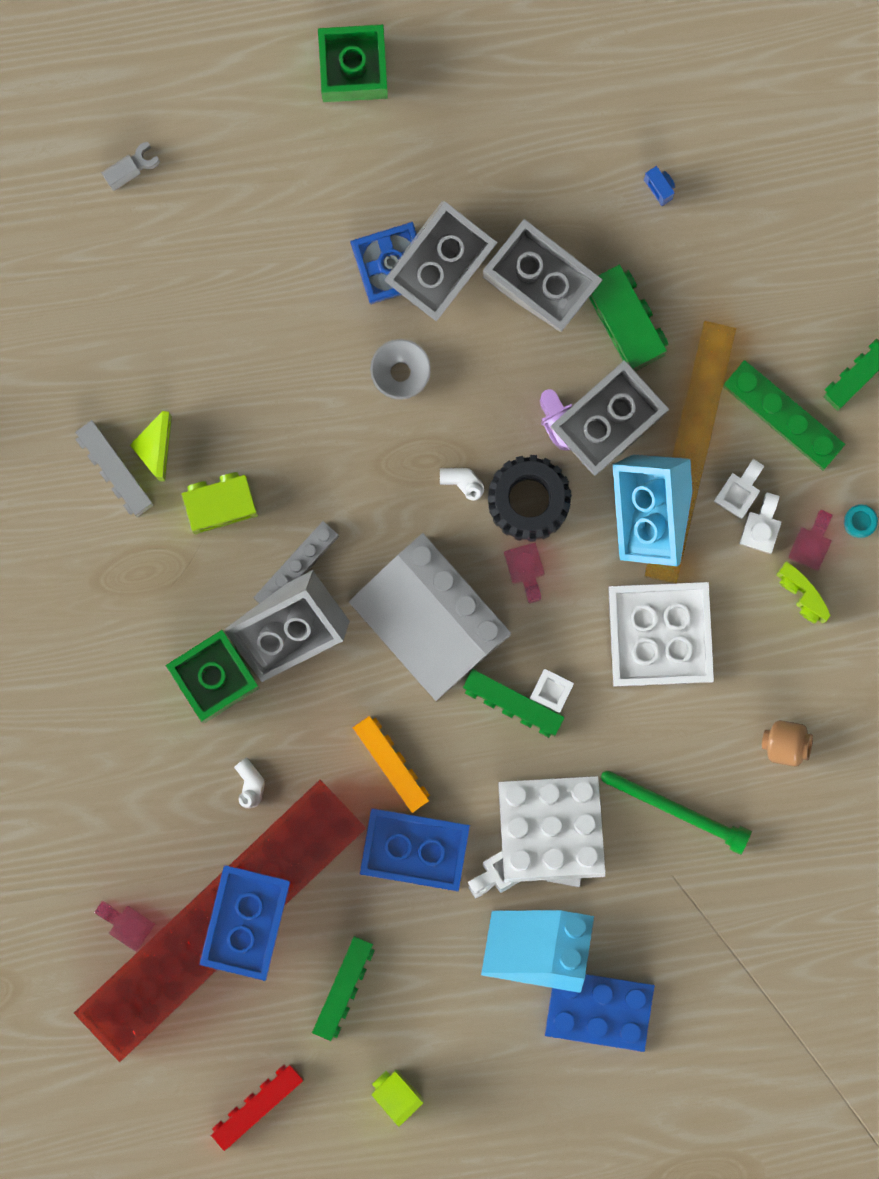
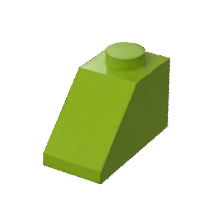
(396, 1096)

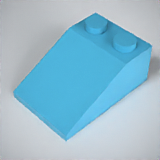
(652, 507)
(539, 947)

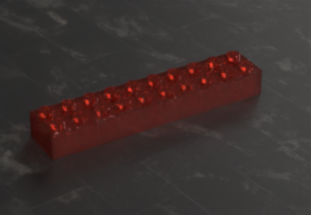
(168, 966)

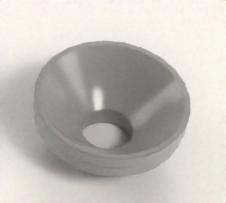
(400, 352)

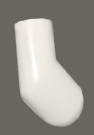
(464, 479)
(253, 784)

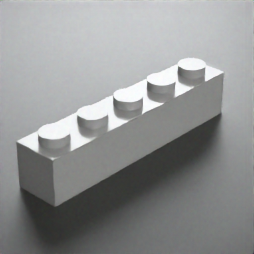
(113, 469)
(300, 560)

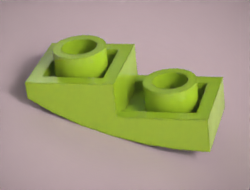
(811, 603)

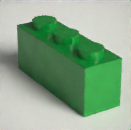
(628, 319)

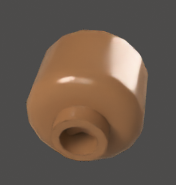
(787, 743)

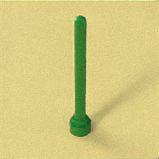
(734, 837)

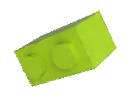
(219, 503)

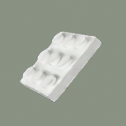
(661, 634)
(551, 829)

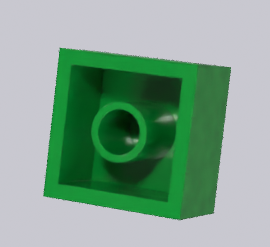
(352, 63)
(212, 676)

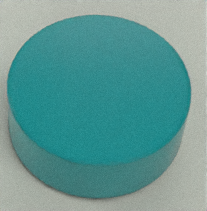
(860, 521)

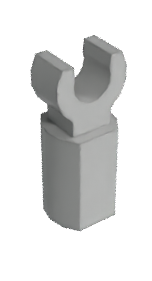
(129, 167)

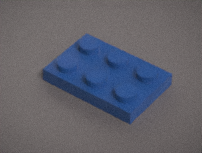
(414, 849)
(245, 923)
(603, 1014)

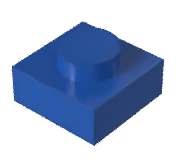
(660, 185)

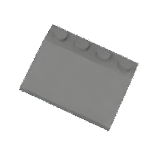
(429, 617)

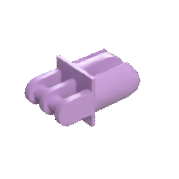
(553, 410)

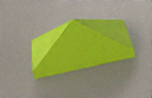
(153, 445)

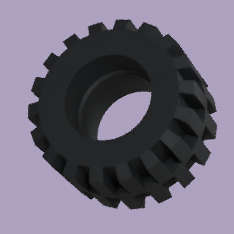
(529, 469)

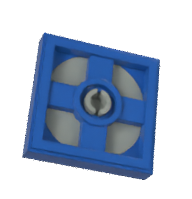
(377, 256)

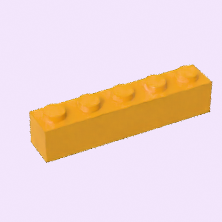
(392, 763)

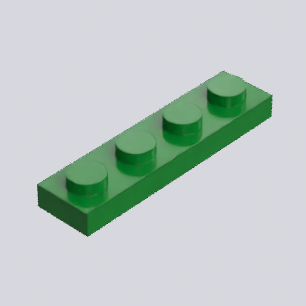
(783, 415)

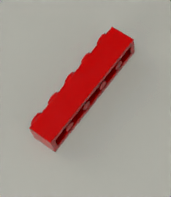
(256, 1106)

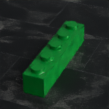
(855, 378)
(513, 703)
(343, 989)

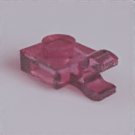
(810, 545)
(525, 567)
(129, 927)

